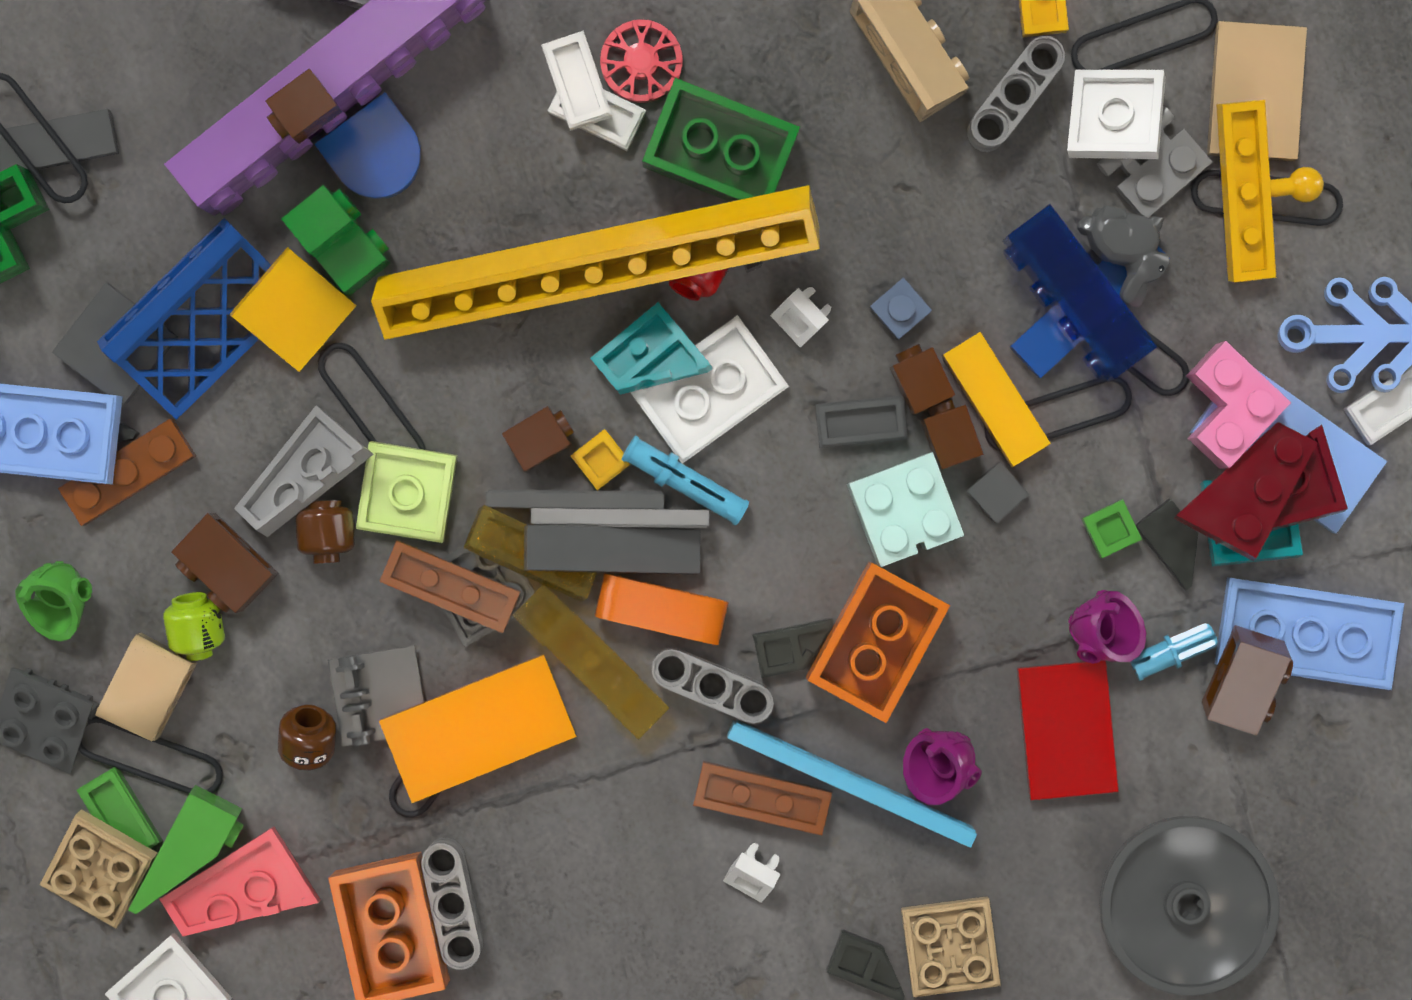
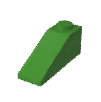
(191, 843)

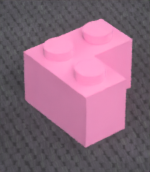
(1244, 403)

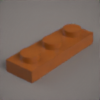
(135, 469)
(450, 586)
(762, 798)

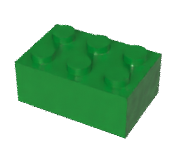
(719, 144)

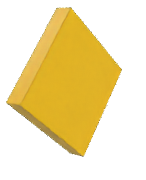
(293, 309)

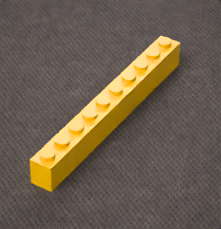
(597, 262)

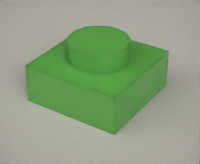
(1111, 528)

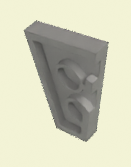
(302, 471)

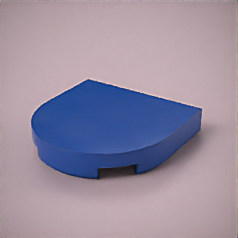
(374, 150)

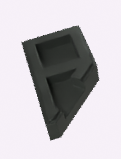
(865, 965)

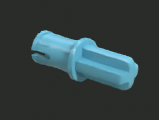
(1174, 651)

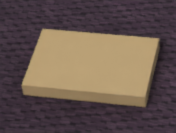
(1260, 65)

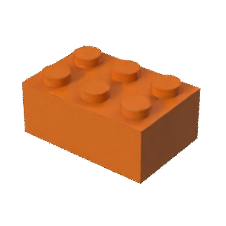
(877, 642)
(388, 929)

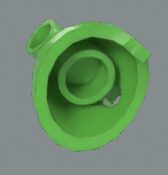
(57, 599)

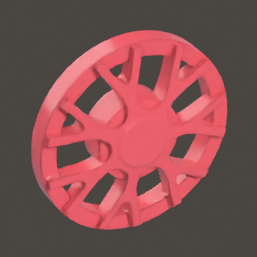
(641, 60)

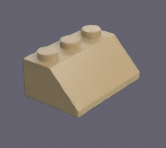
(912, 53)

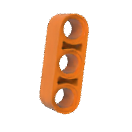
(661, 609)

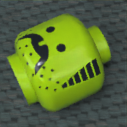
(193, 626)

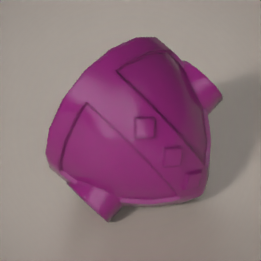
(1108, 628)
(939, 766)

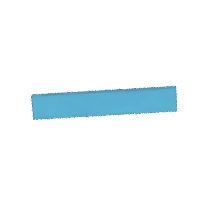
(852, 783)

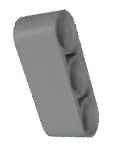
(1027, 76)
(728, 701)
(457, 924)

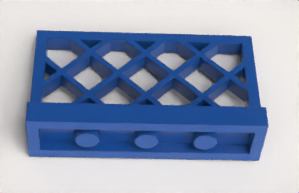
(165, 301)

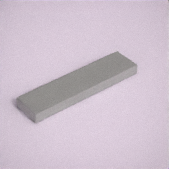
(620, 517)

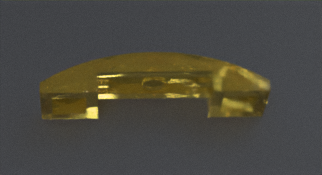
(591, 660)

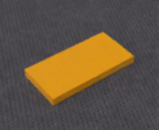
(477, 728)

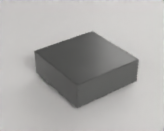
(997, 492)

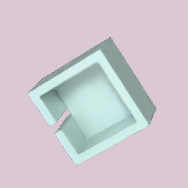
(905, 508)

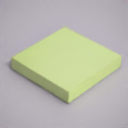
(406, 492)

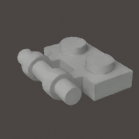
(1161, 178)

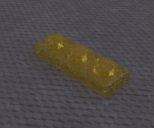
(502, 541)

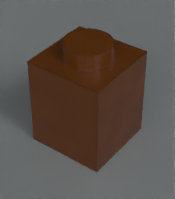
(301, 107)
(921, 378)
(951, 434)
(539, 438)

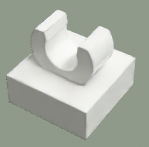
(800, 316)
(751, 875)

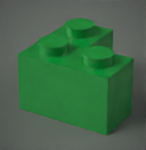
(18, 203)
(330, 233)

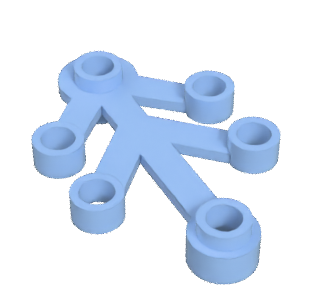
(1373, 333)

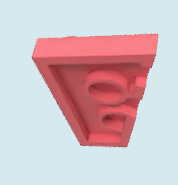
(242, 886)

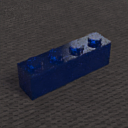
(1078, 294)

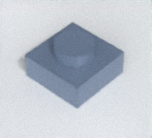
(900, 308)

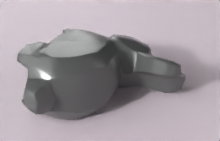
(1128, 242)

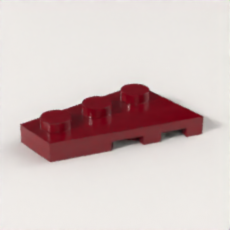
(1317, 490)
(1251, 494)

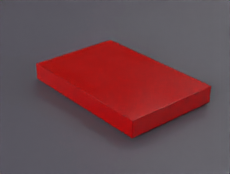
(1067, 730)

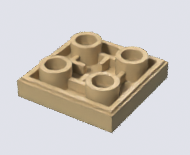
(98, 868)
(950, 946)

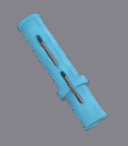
(669, 471)

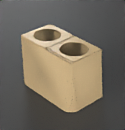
(145, 687)

